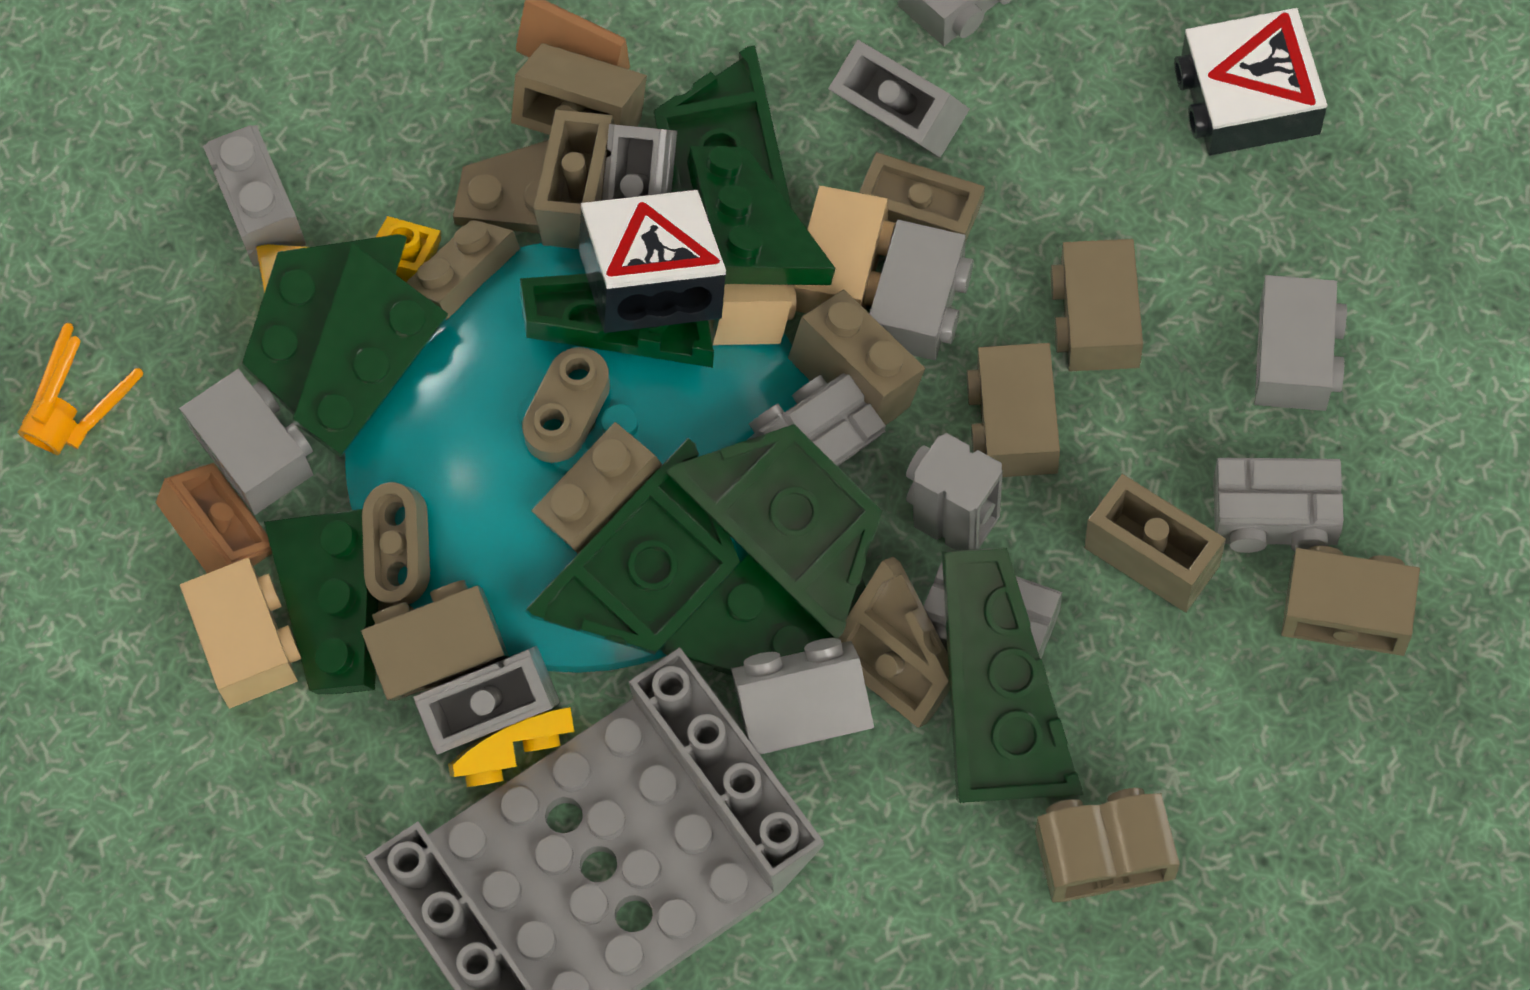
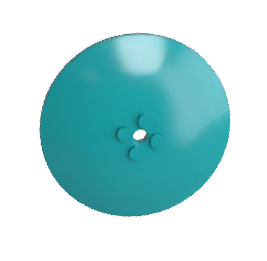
(461, 444)

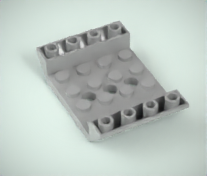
(662, 790)

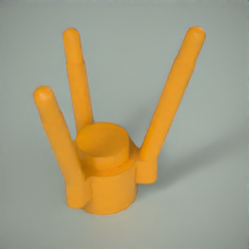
(50, 418)

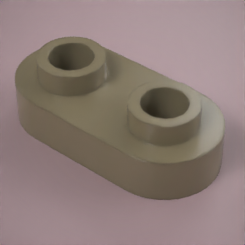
(566, 400)
(393, 546)

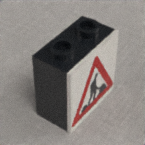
(1251, 82)
(651, 261)

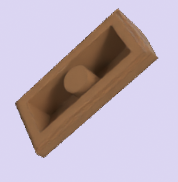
(562, 29)
(212, 518)

